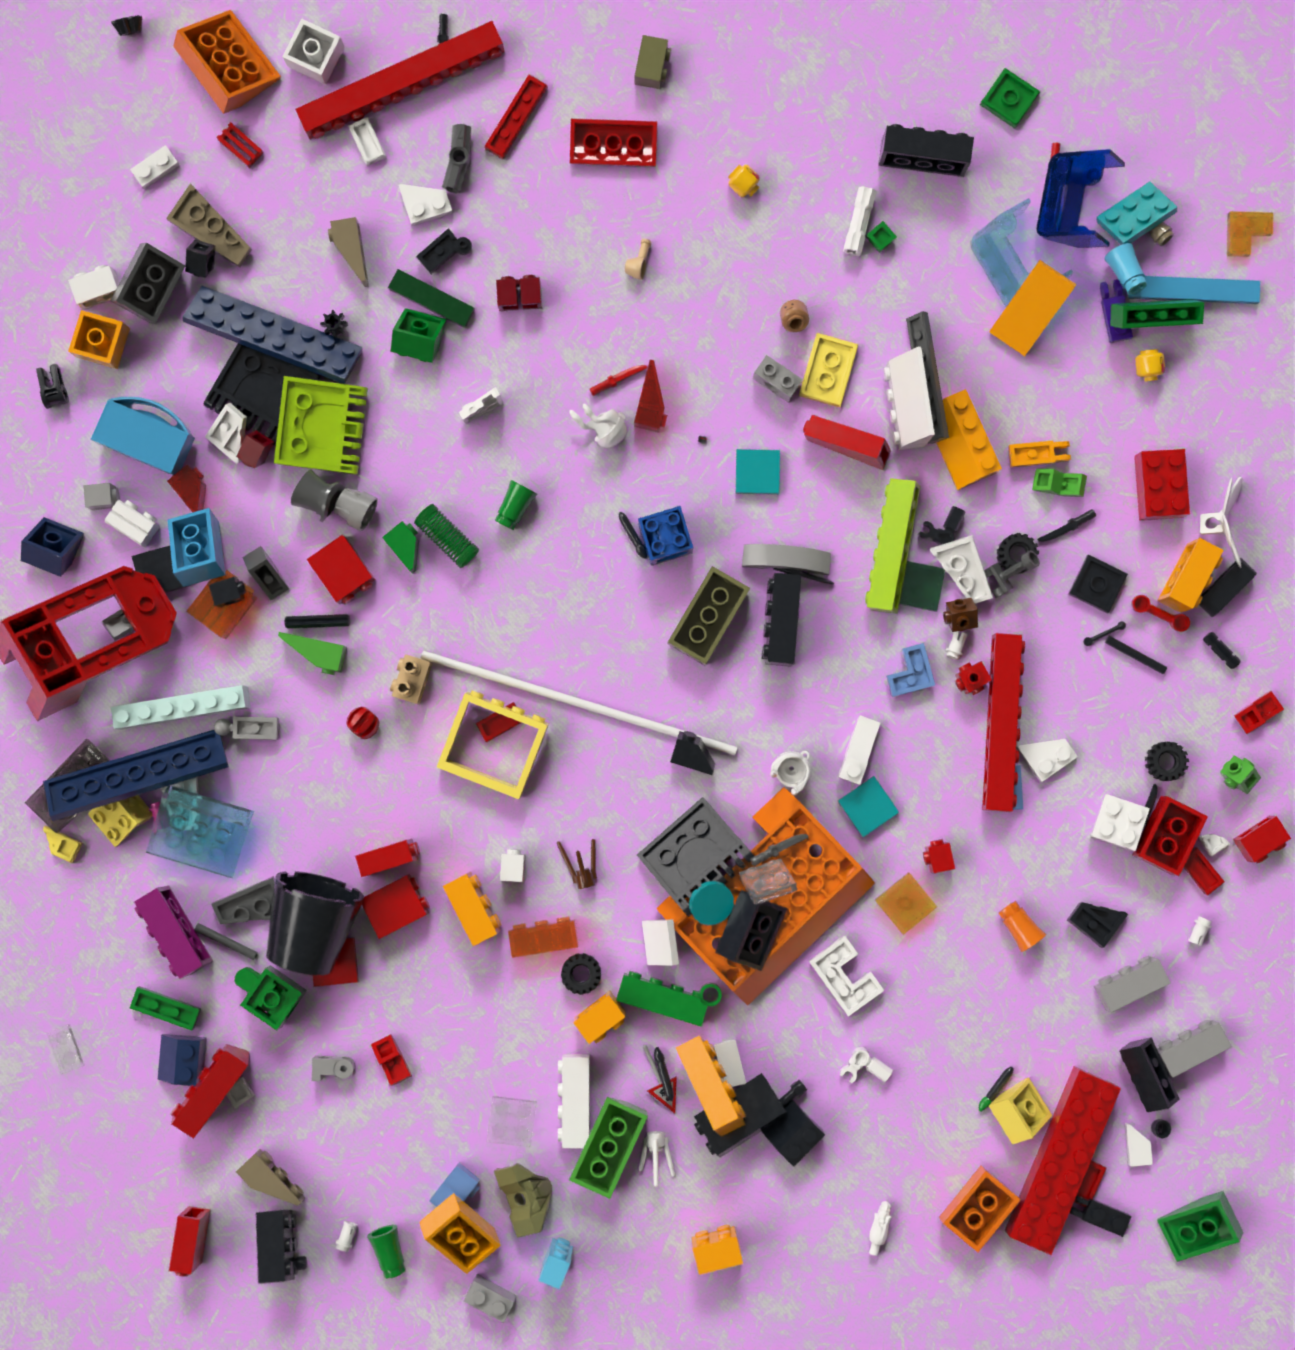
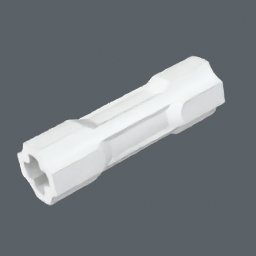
(856, 235)

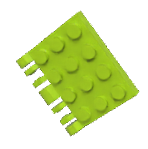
(315, 425)

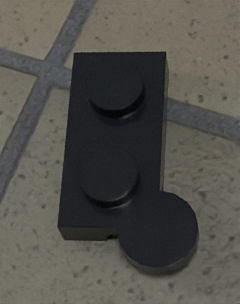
(442, 250)

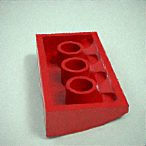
(613, 142)

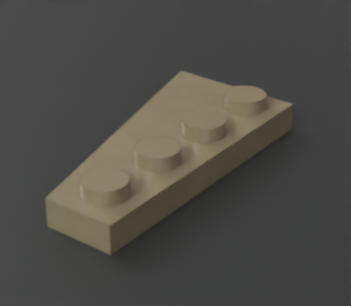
(204, 223)

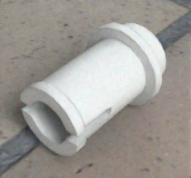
(956, 646)
(1200, 930)
(346, 1236)

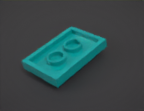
(1137, 214)

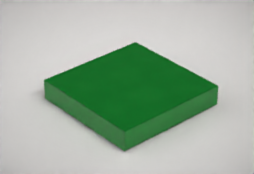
(1009, 98)

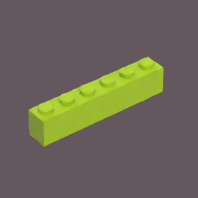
(893, 545)

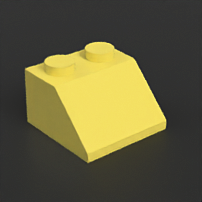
(1020, 1111)

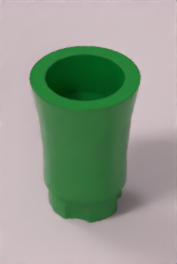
(514, 504)
(387, 1250)

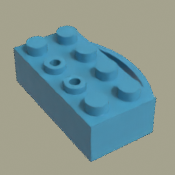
(143, 434)

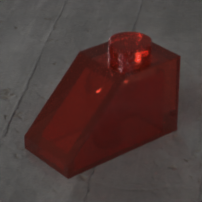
(189, 487)

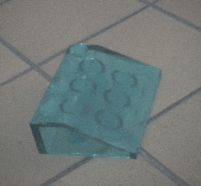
(199, 831)

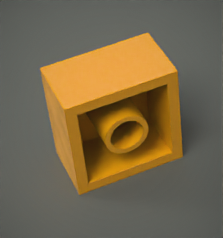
(99, 339)
(600, 1017)
(716, 1249)

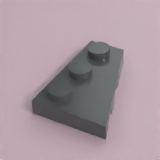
(246, 904)

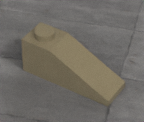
(348, 241)

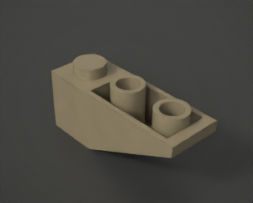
(266, 1177)

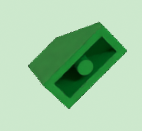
(404, 544)

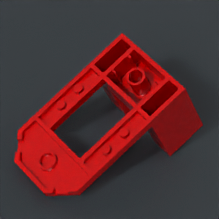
(47, 657)

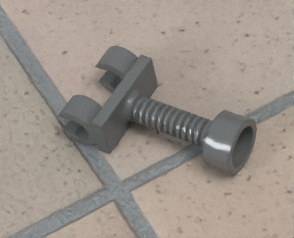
(1029, 561)

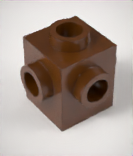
(961, 614)

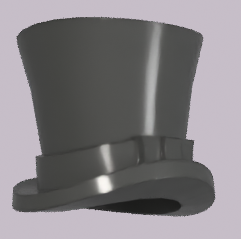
(316, 494)

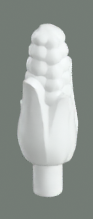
(880, 1228)

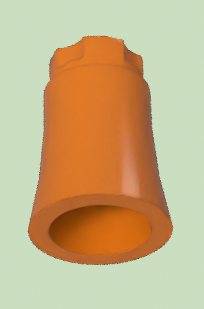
(1021, 926)

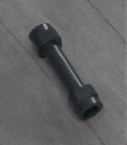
(798, 1088)

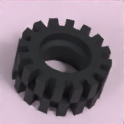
(1012, 540)
(1179, 757)
(581, 987)

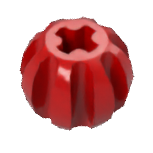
(363, 722)

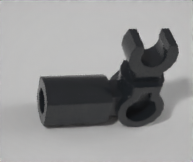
(951, 525)

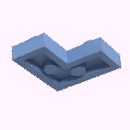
(917, 674)

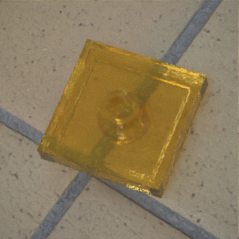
(905, 903)

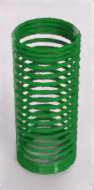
(466, 554)

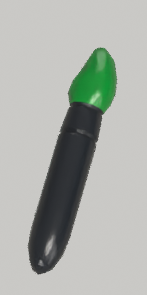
(995, 1089)

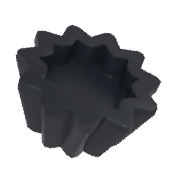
(128, 25)

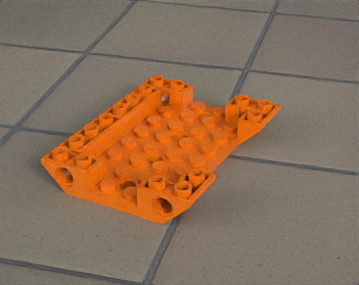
(824, 893)

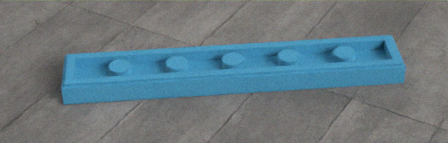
(1200, 289)

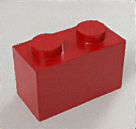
(1262, 839)

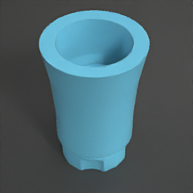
(1126, 268)

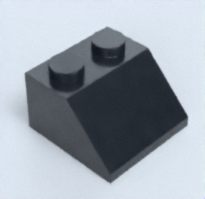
(794, 1133)

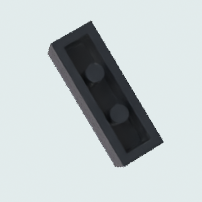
(1149, 1075)

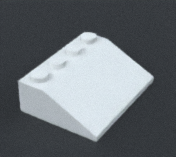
(909, 400)

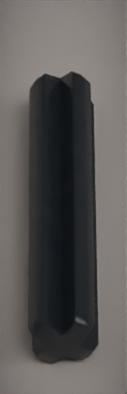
(314, 621)

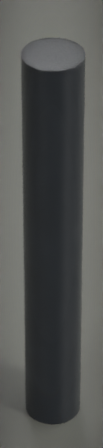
(1135, 654)

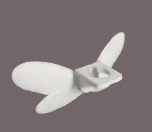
(1230, 498)

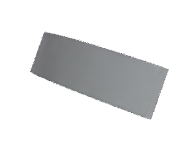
(786, 557)

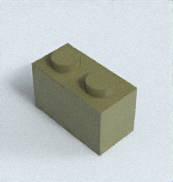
(651, 62)

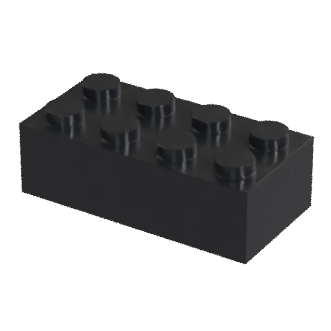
(926, 150)
(783, 619)

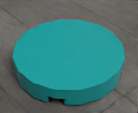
(711, 903)

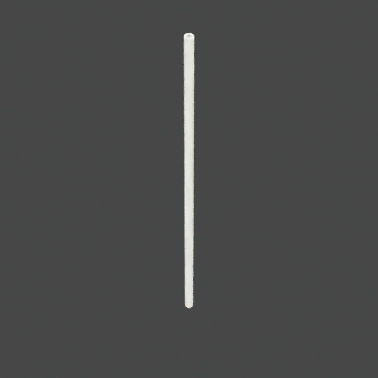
(570, 700)

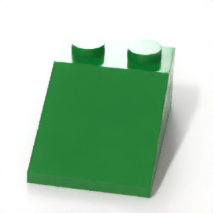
(1201, 1226)

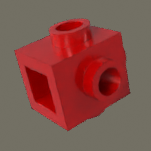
(979, 675)

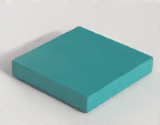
(757, 471)
(868, 806)

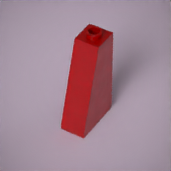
(848, 441)

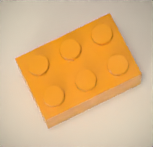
(1191, 575)
(473, 908)
(459, 1233)

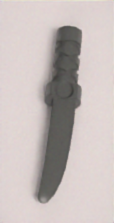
(774, 850)

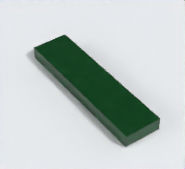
(431, 298)

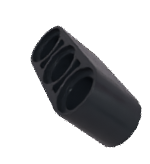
(1226, 587)

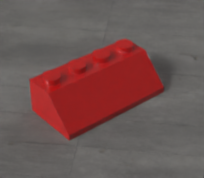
(210, 1090)

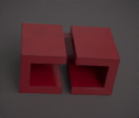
(508, 294)

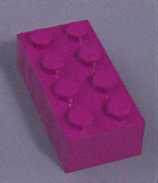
(172, 931)

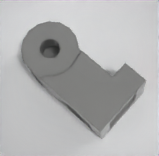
(332, 1065)

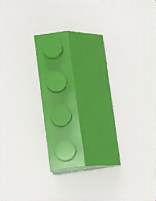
(609, 1146)

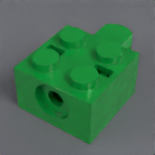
(269, 993)

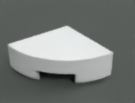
(1213, 843)

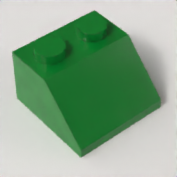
(417, 335)

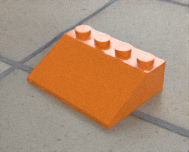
(225, 60)

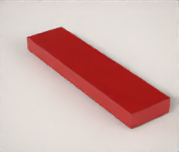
(515, 116)

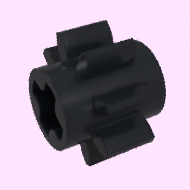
(329, 320)

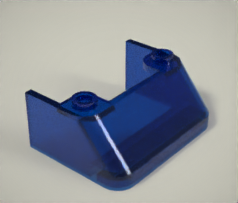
(1064, 194)

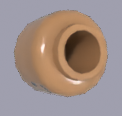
(794, 316)

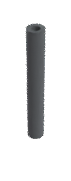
(225, 941)

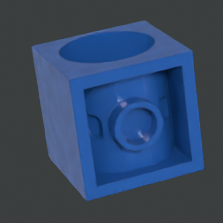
(665, 535)

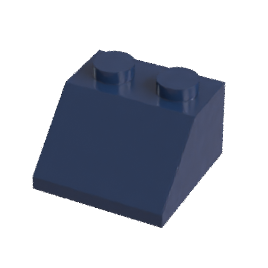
(51, 546)
(181, 1059)

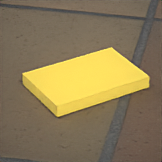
(828, 370)

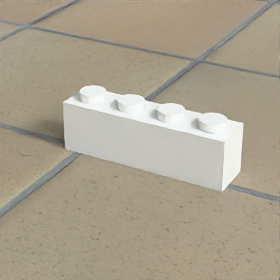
(575, 1100)

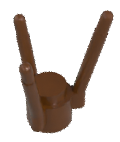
(584, 877)

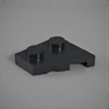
(1096, 922)

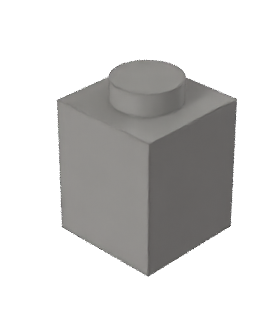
(100, 496)

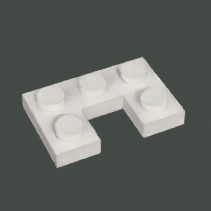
(848, 995)

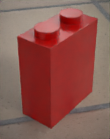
(341, 570)
(387, 857)
(395, 906)
(189, 1240)

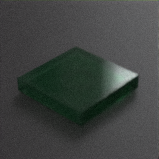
(922, 586)

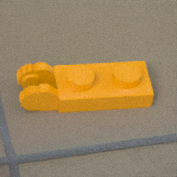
(1037, 453)

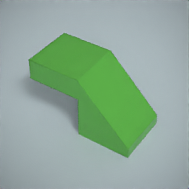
(1059, 483)

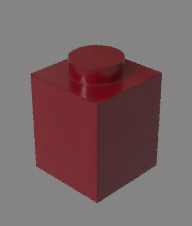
(254, 449)

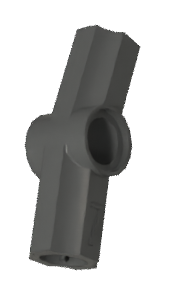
(455, 170)

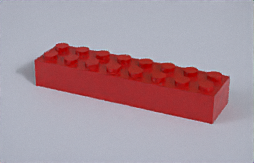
(1062, 1160)

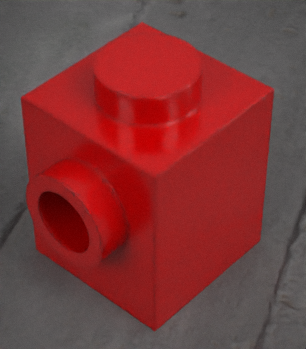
(939, 856)

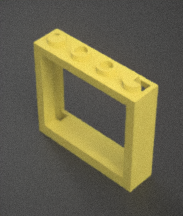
(481, 778)

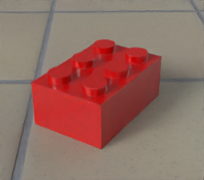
(1162, 484)
(1170, 835)

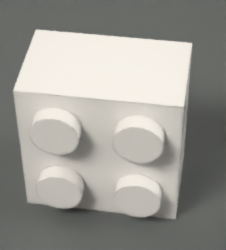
(313, 51)
(1120, 822)

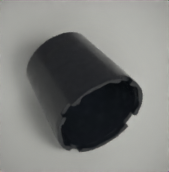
(310, 921)

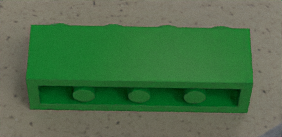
(1157, 313)

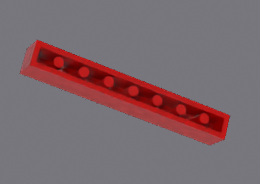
(1002, 722)

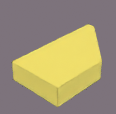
(62, 845)

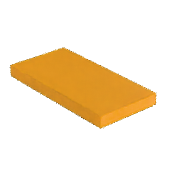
(1032, 307)

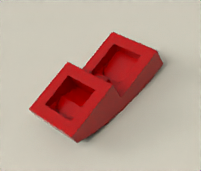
(1258, 712)
(391, 1059)

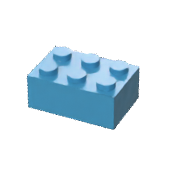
(196, 547)

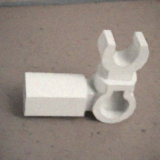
(873, 1065)

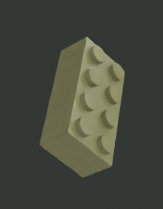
(708, 615)

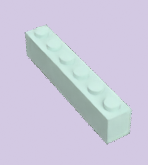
(180, 707)

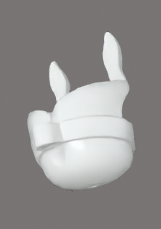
(608, 426)
(793, 778)

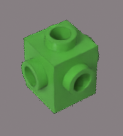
(1240, 774)

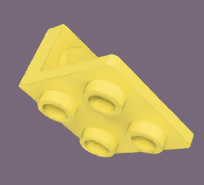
(120, 818)

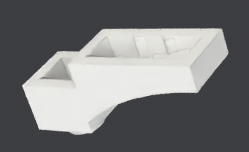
(859, 750)

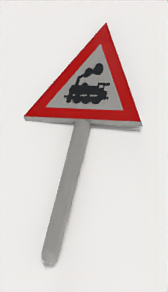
(658, 1091)

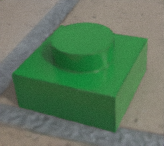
(881, 236)

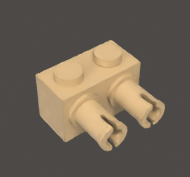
(411, 679)

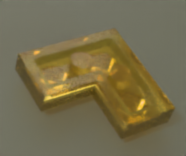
(1243, 226)

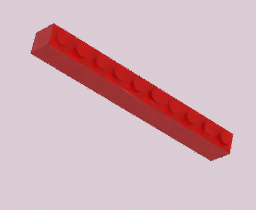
(400, 80)

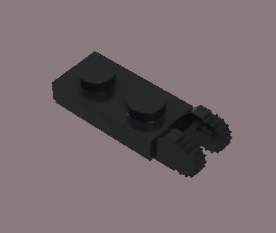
(1102, 1215)

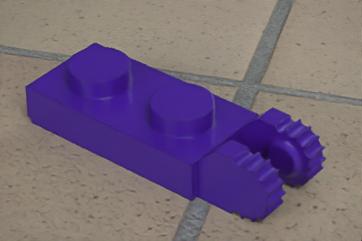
(1115, 334)

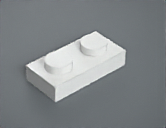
(154, 167)

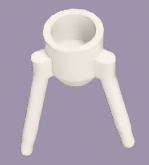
(655, 1141)

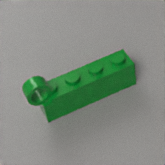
(665, 999)

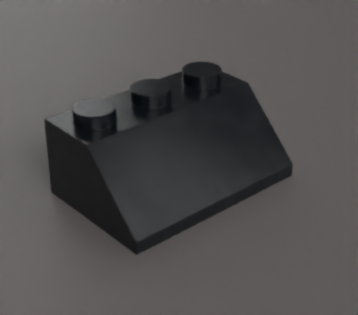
(750, 931)

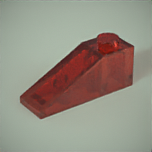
(651, 406)

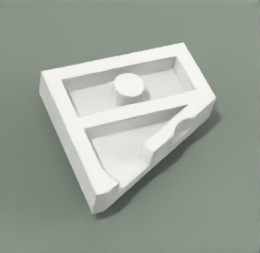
(424, 203)
(481, 406)
(228, 431)
(1047, 757)

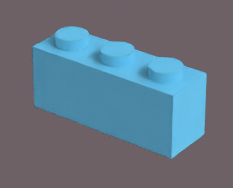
(556, 1263)

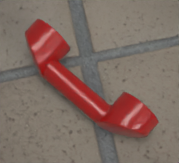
(1178, 622)

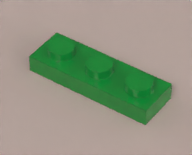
(165, 1008)

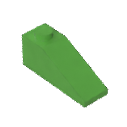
(320, 653)

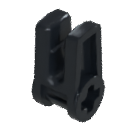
(52, 394)

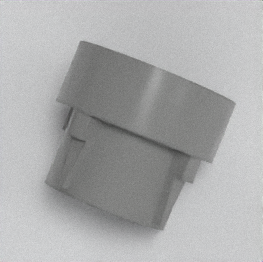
(356, 508)

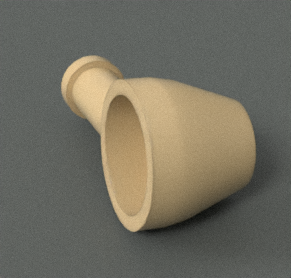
(637, 266)

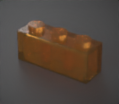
(543, 937)

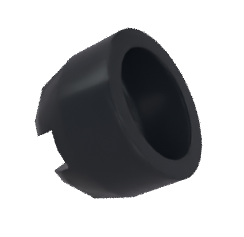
(1162, 1127)

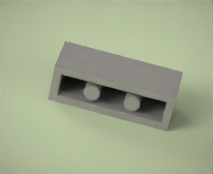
(1131, 983)
(1193, 1047)

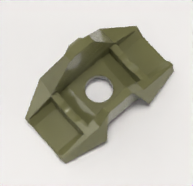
(536, 1189)

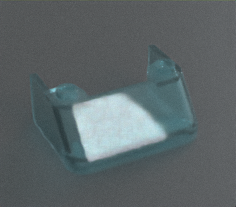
(998, 255)

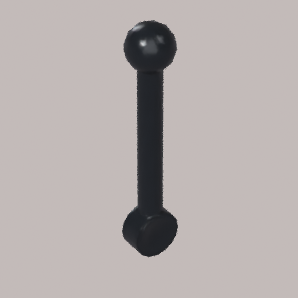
(1088, 641)

